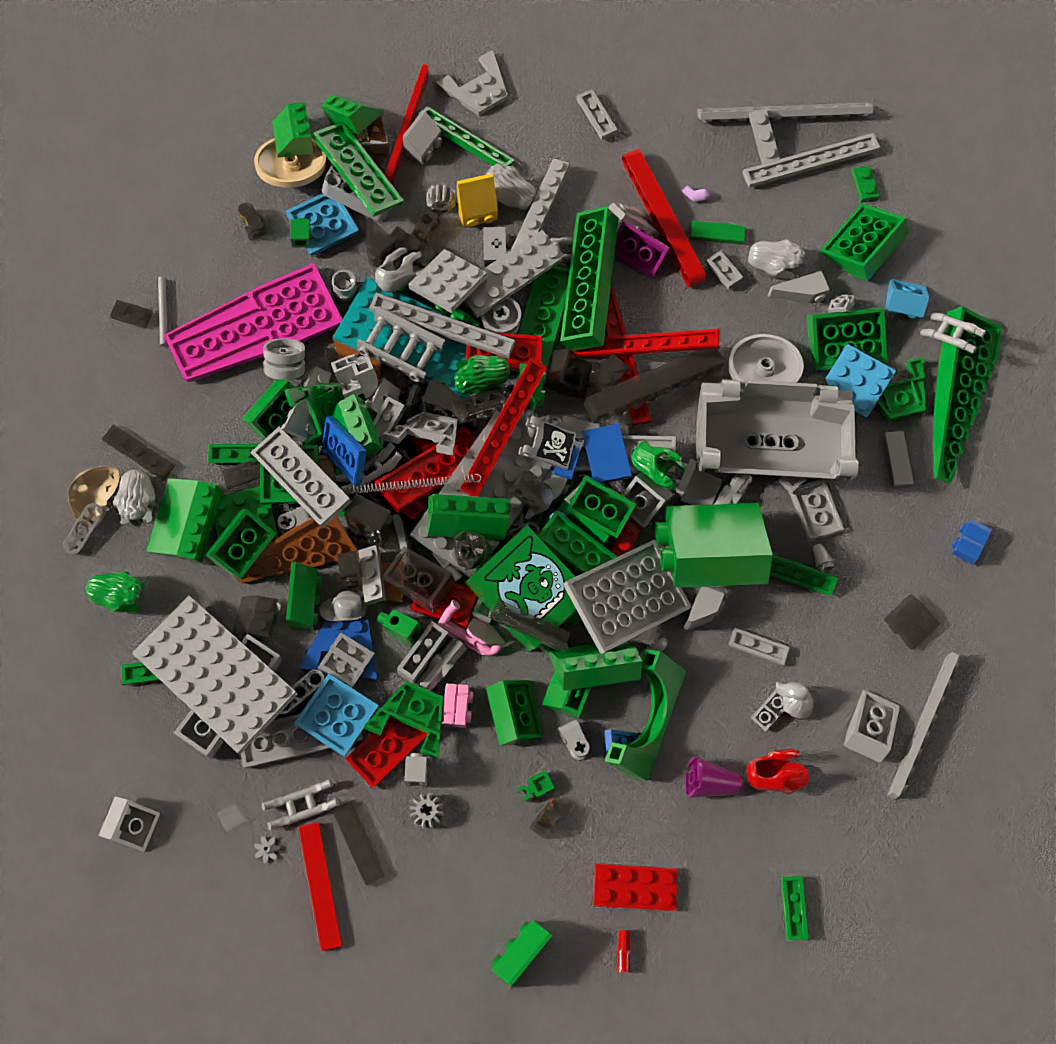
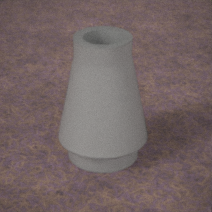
(822, 559)

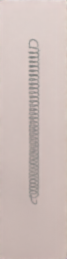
(410, 485)

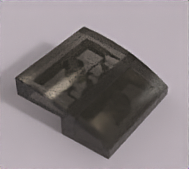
(912, 621)

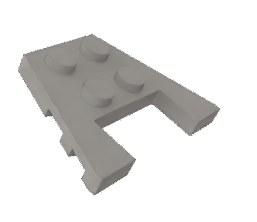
(482, 92)
(428, 426)

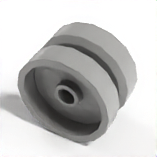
(503, 317)
(284, 358)

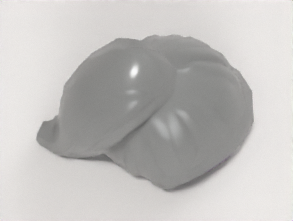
(796, 699)

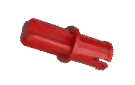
(623, 951)

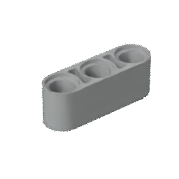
(305, 684)

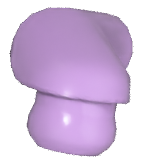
(697, 195)

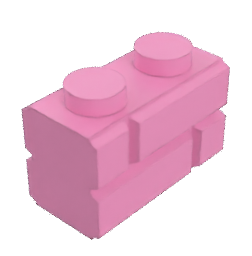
(456, 706)

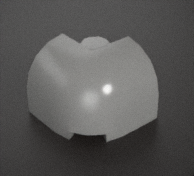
(355, 375)

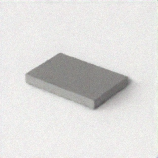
(816, 510)

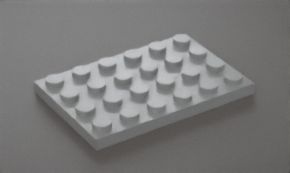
(626, 597)

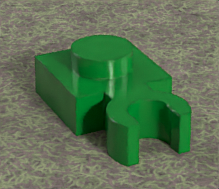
(538, 785)

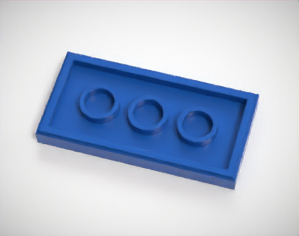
(343, 450)

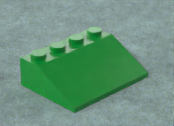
(865, 241)
(833, 331)
(185, 519)
(587, 667)

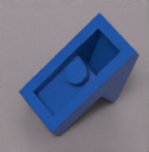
(619, 737)

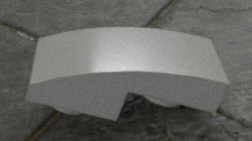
(842, 304)
(769, 711)

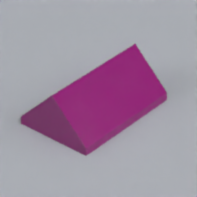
(640, 250)

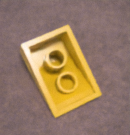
(477, 200)

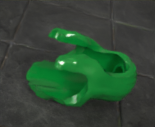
(481, 374)
(651, 463)
(115, 591)

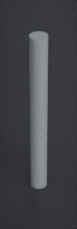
(162, 310)

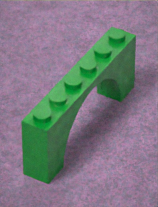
(665, 683)

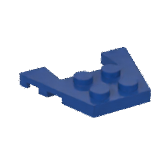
(356, 630)

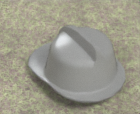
(343, 607)

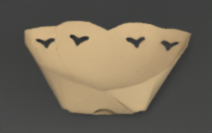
(92, 489)

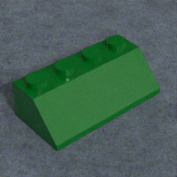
(456, 514)

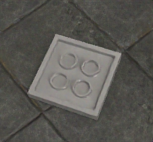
(447, 280)

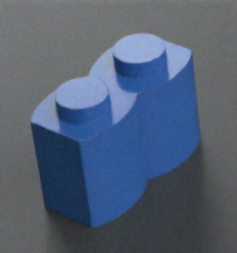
(971, 541)

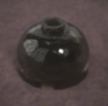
(471, 550)

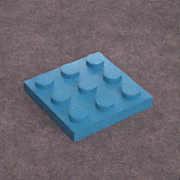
(328, 222)
(862, 376)
(336, 715)

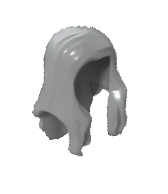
(511, 187)
(776, 257)
(393, 279)
(135, 497)

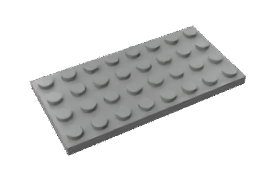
(501, 478)
(215, 674)

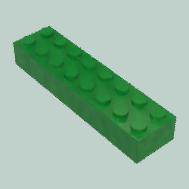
(589, 279)

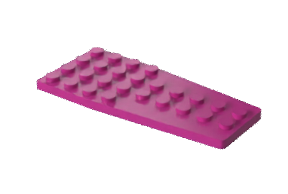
(235, 333)

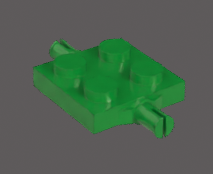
(459, 315)

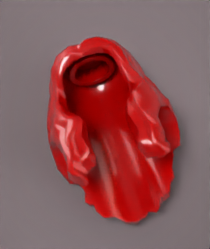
(776, 773)

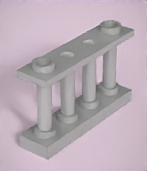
(401, 327)

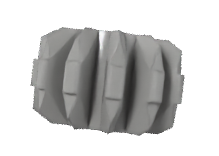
(441, 197)
(431, 805)

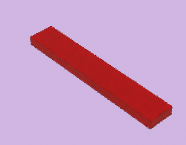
(320, 886)

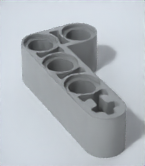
(338, 190)

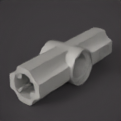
(733, 491)
(442, 665)

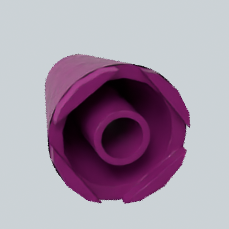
(710, 780)

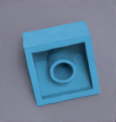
(906, 298)

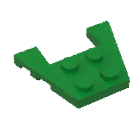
(906, 396)
(322, 403)
(415, 708)

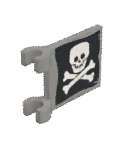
(550, 444)

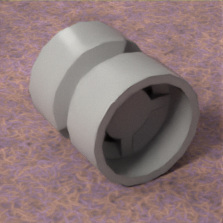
(344, 286)

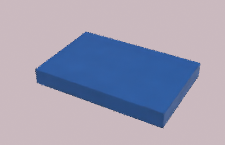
(606, 454)

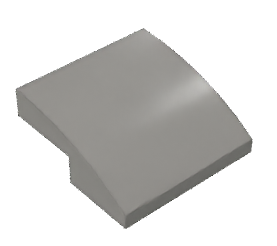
(346, 660)

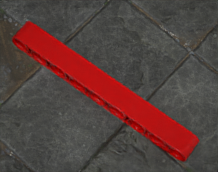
(663, 218)

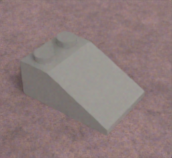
(872, 726)

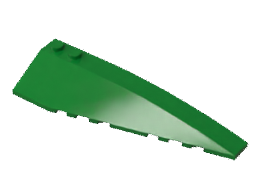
(959, 389)

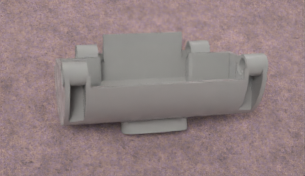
(808, 416)

